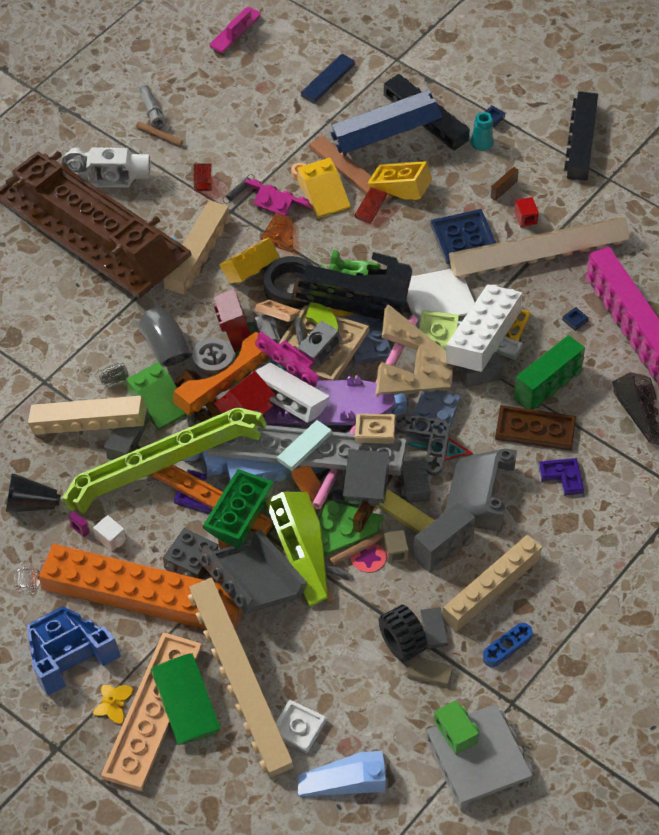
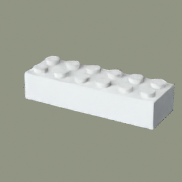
(484, 328)

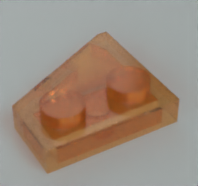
(280, 232)

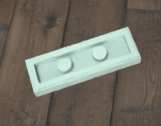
(304, 445)

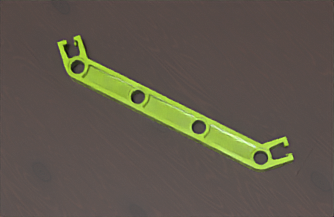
(162, 455)

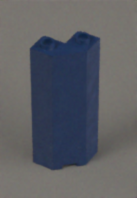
(385, 122)

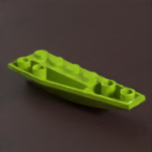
(302, 540)

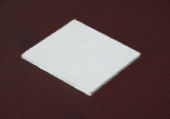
(439, 293)

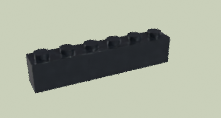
(449, 131)
(582, 136)

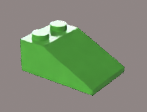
(158, 393)

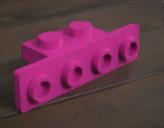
(235, 29)
(274, 200)
(289, 358)

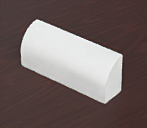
(293, 393)

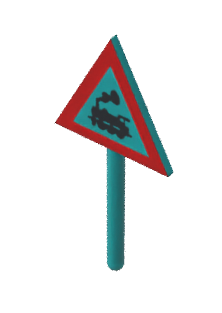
(453, 451)

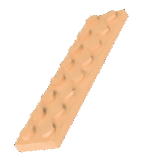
(145, 722)

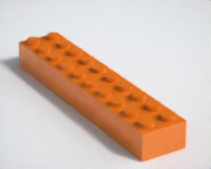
(126, 585)

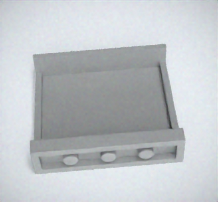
(486, 766)

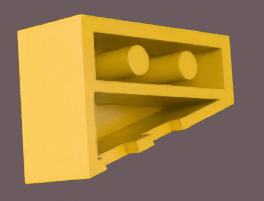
(249, 261)

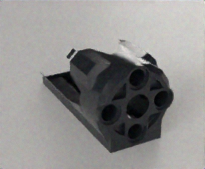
(357, 294)

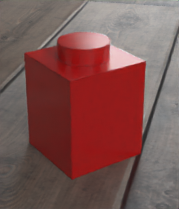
(526, 212)

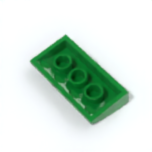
(238, 508)
(185, 699)

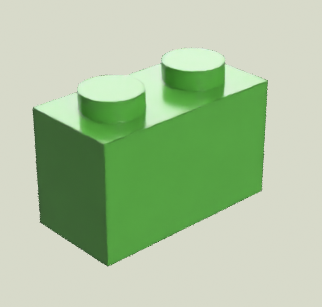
(456, 727)

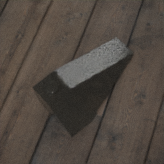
(637, 398)

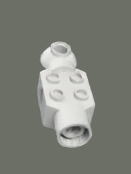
(108, 166)

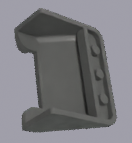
(474, 485)

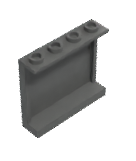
(254, 574)

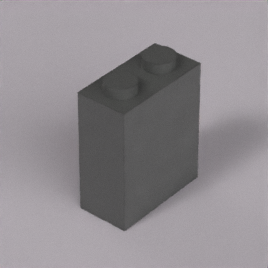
(366, 477)

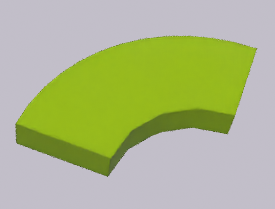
(318, 313)

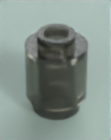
(113, 374)

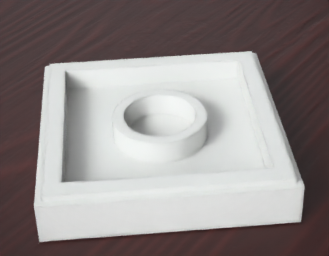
(299, 726)

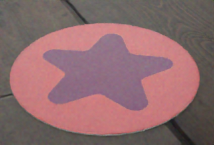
(369, 558)

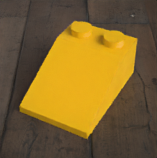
(402, 179)
(323, 187)

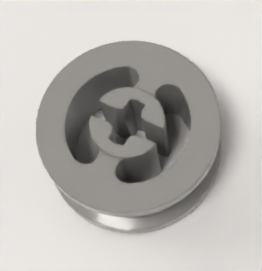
(203, 362)

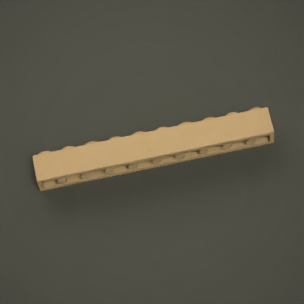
(539, 246)
(241, 678)

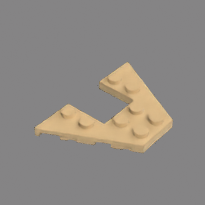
(430, 368)

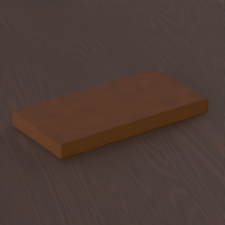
(535, 427)

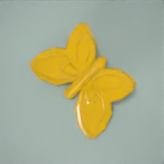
(112, 700)

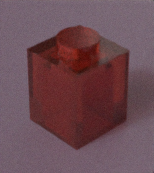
(202, 177)

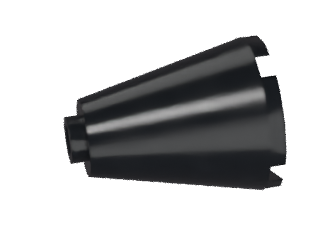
(30, 495)

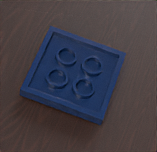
(461, 232)

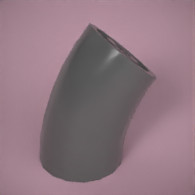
(164, 337)

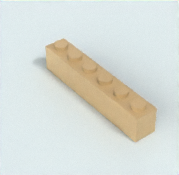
(200, 242)
(87, 415)
(491, 583)

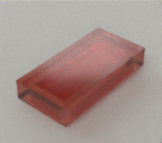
(370, 205)

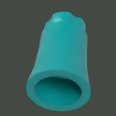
(482, 134)

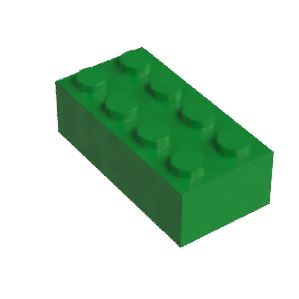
(549, 373)

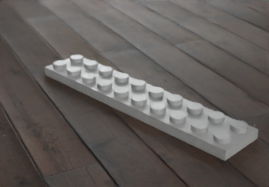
(330, 454)

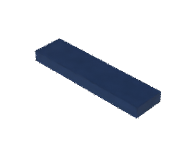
(327, 78)

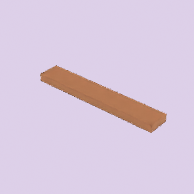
(344, 165)

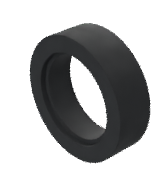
(279, 267)

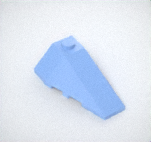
(350, 775)

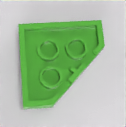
(338, 527)

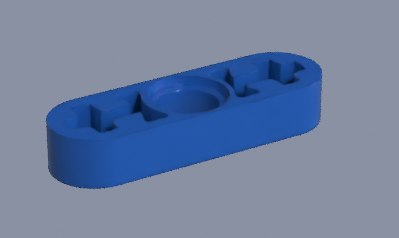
(510, 636)

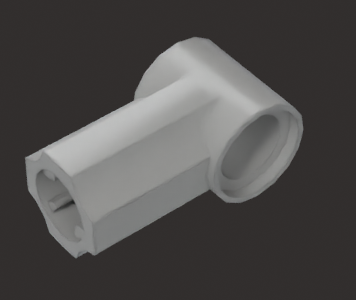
(268, 326)

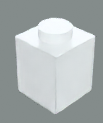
(109, 533)

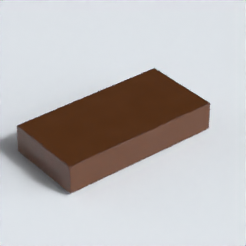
(504, 183)

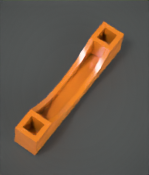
(196, 393)

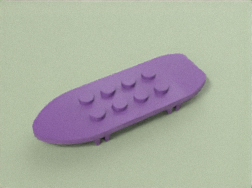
(345, 402)

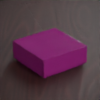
(79, 524)

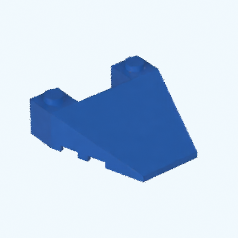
(62, 642)

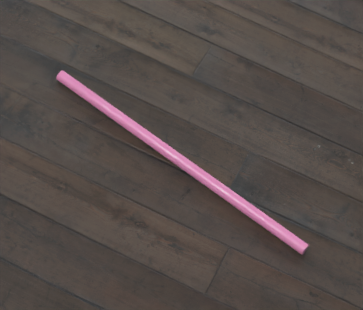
(333, 473)

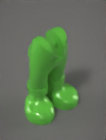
(351, 267)

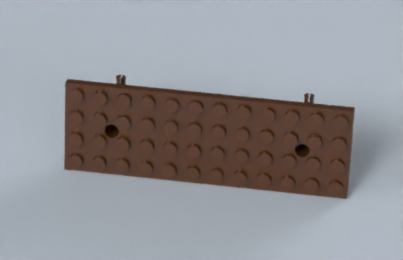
(92, 224)

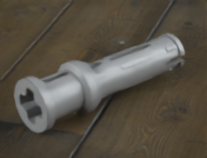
(153, 111)

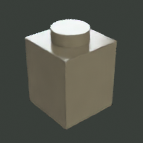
(395, 546)

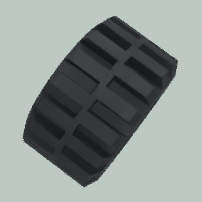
(403, 633)

